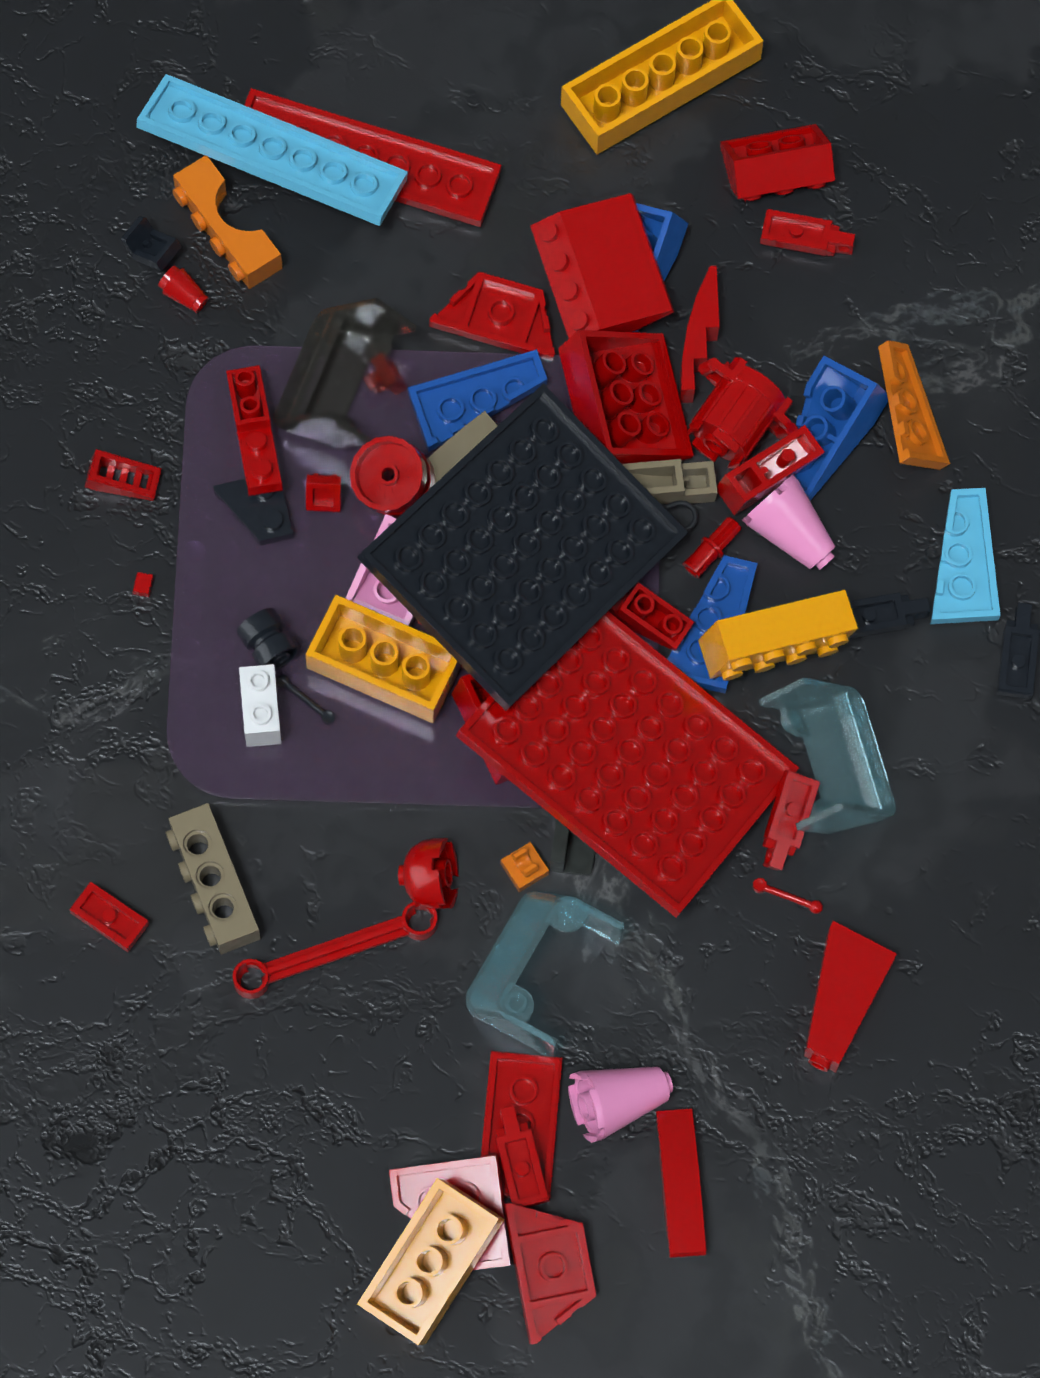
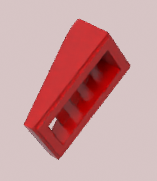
(108, 485)

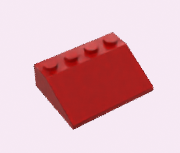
(602, 267)
(626, 394)

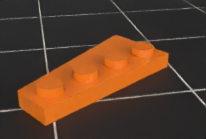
(911, 415)

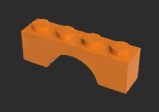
(249, 252)

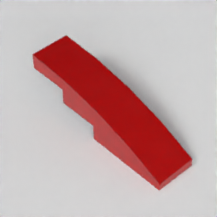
(702, 327)
(681, 1183)

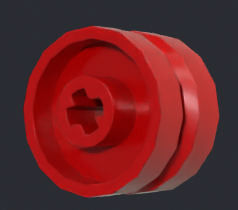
(378, 462)

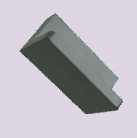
(570, 853)

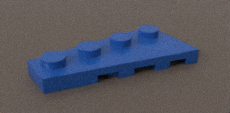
(455, 400)

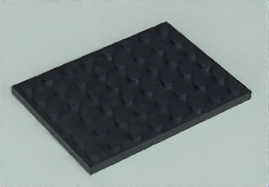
(522, 546)

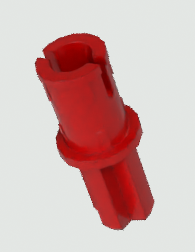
(711, 547)

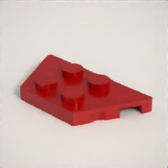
(499, 315)
(549, 1267)

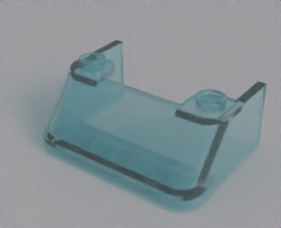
(840, 752)
(494, 991)

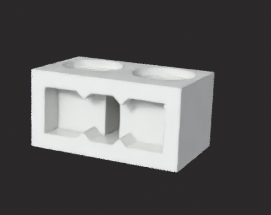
(260, 705)

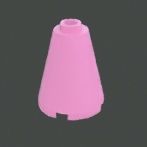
(792, 525)
(616, 1097)

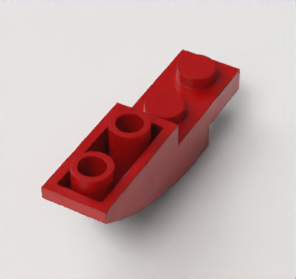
(254, 430)
(652, 617)

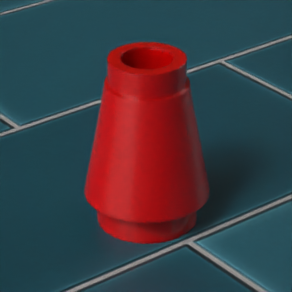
(183, 289)

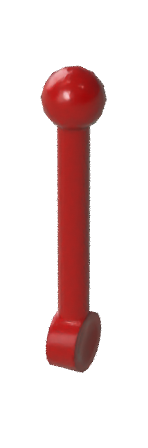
(760, 886)

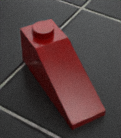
(768, 470)

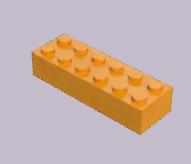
(661, 73)

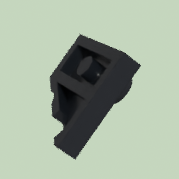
(261, 514)

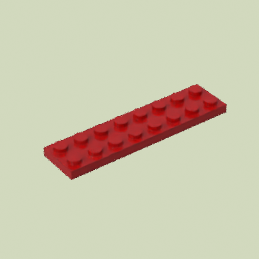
(437, 176)

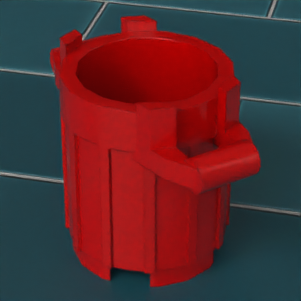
(738, 412)

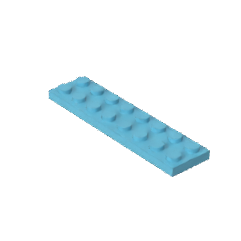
(272, 149)

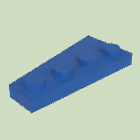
(722, 598)

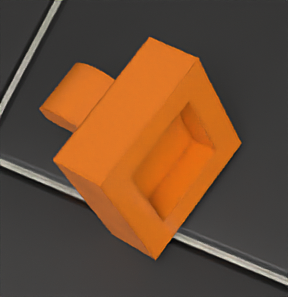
(524, 867)

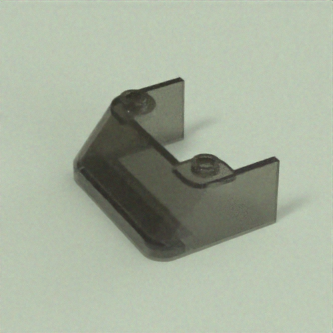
(332, 369)

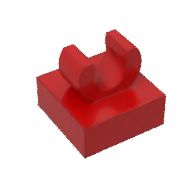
(323, 493)

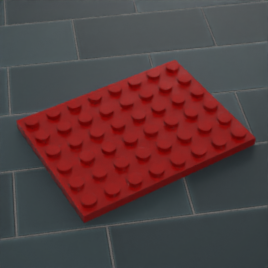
(633, 761)

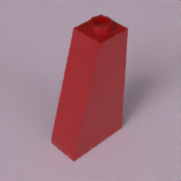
(845, 990)

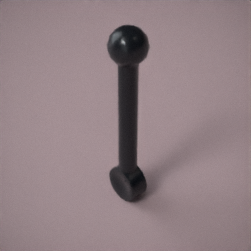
(327, 716)

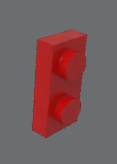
(109, 917)

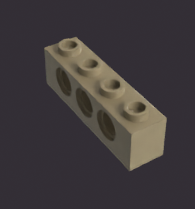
(200, 826)

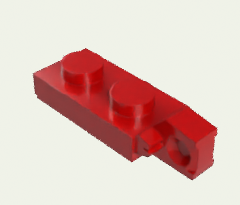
(805, 234)
(791, 805)
(520, 1161)

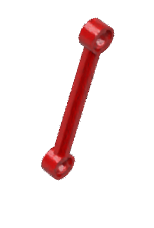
(333, 950)

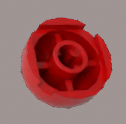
(430, 873)

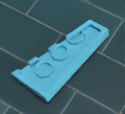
(966, 570)

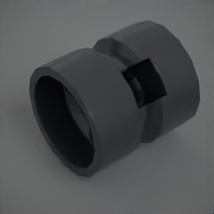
(265, 636)

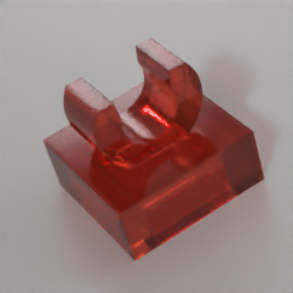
(385, 376)

